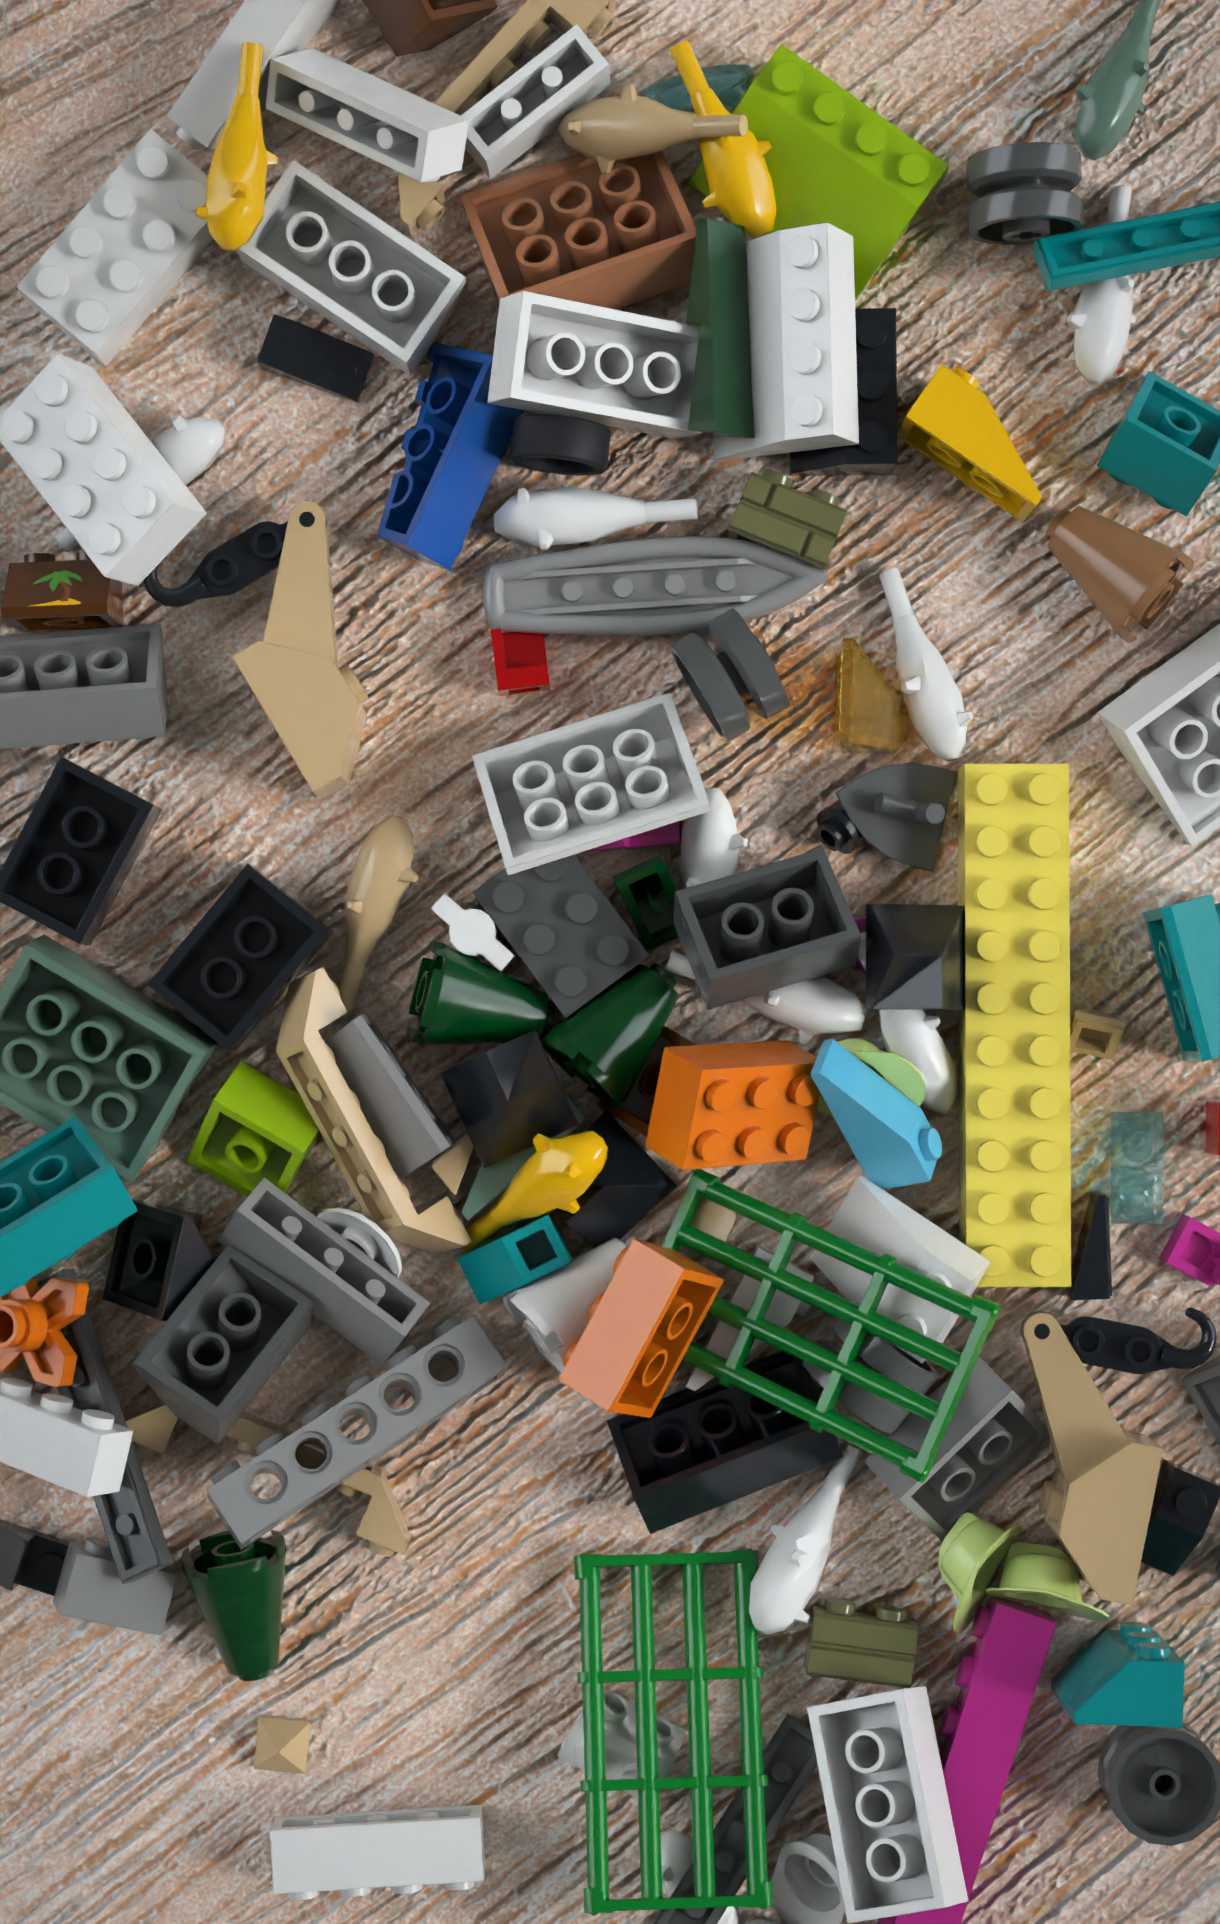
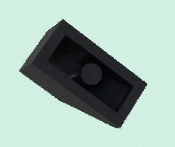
(1178, 1516)

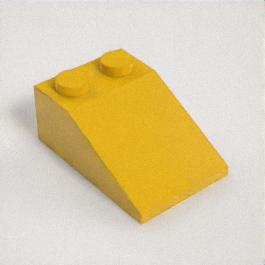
(965, 437)

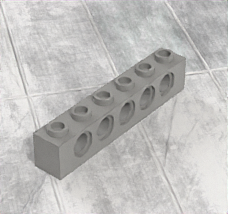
(251, 1517)

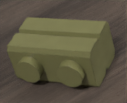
(787, 518)
(861, 1643)

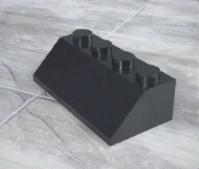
(718, 1445)

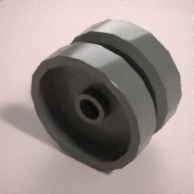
(1024, 192)
(736, 672)
(883, 1359)
(1188, 1790)

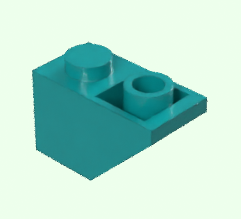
(515, 1258)

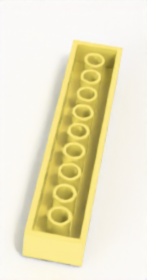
(1015, 1022)

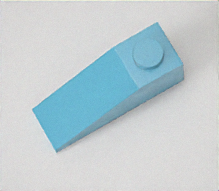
(876, 1119)

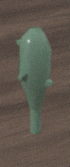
(1116, 87)

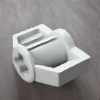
(473, 932)

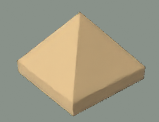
(1096, 1033)
(282, 1744)

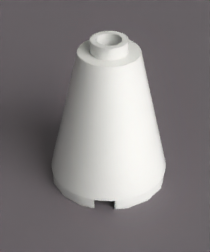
(560, 1301)

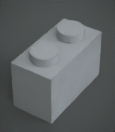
(94, 1592)

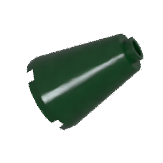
(472, 1002)
(614, 1032)
(240, 1599)

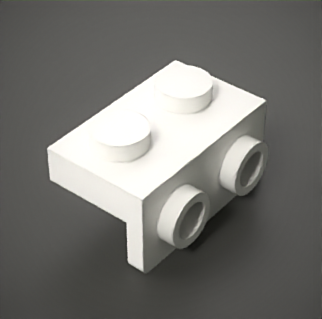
(621, 1741)

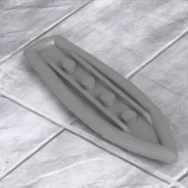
(643, 586)

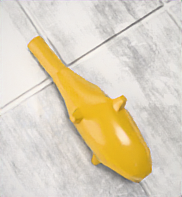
(239, 163)
(733, 164)
(547, 1181)

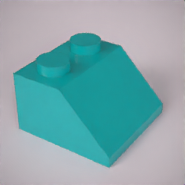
(1165, 445)

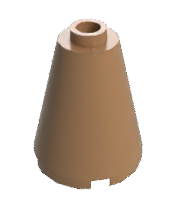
(1117, 568)

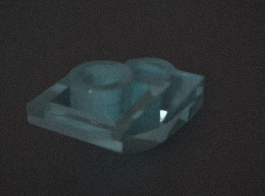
(727, 81)
(1137, 1168)

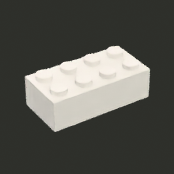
(123, 249)
(353, 268)
(594, 364)
(98, 470)
(887, 1805)

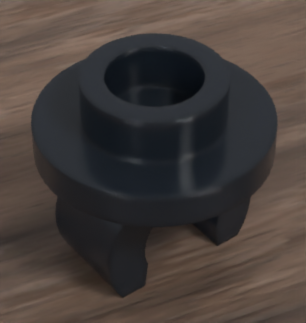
(837, 830)

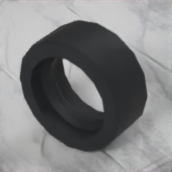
(560, 444)

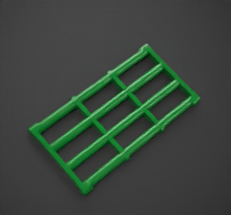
(861, 1317)
(648, 1783)

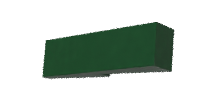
(720, 308)

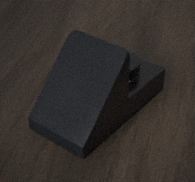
(30, 1558)

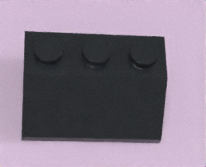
(876, 406)

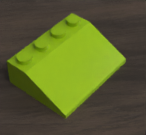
(835, 161)

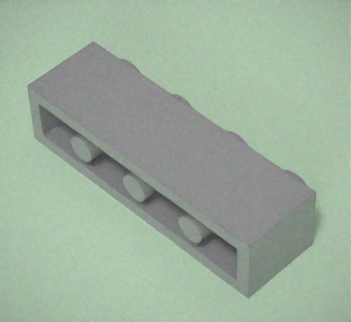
(346, 1285)

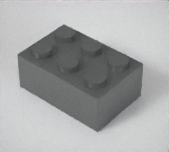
(766, 928)
(562, 930)

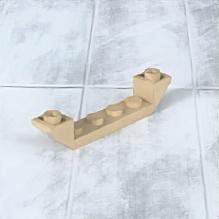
(527, 29)
(311, 1064)
(382, 1521)

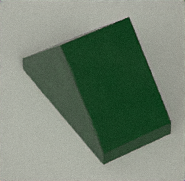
(649, 901)

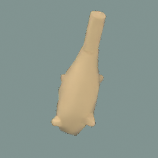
(636, 127)
(373, 898)

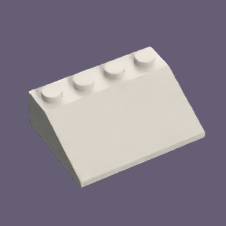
(800, 343)
(1172, 735)
(590, 783)

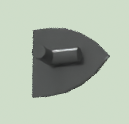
(900, 810)

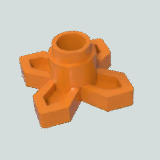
(32, 1328)

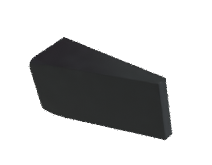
(314, 358)
(1092, 1258)

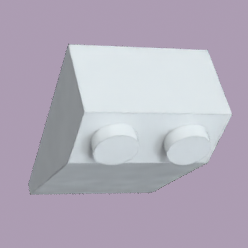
(890, 1227)

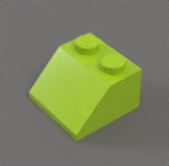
(254, 1133)

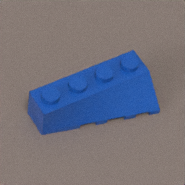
(448, 458)

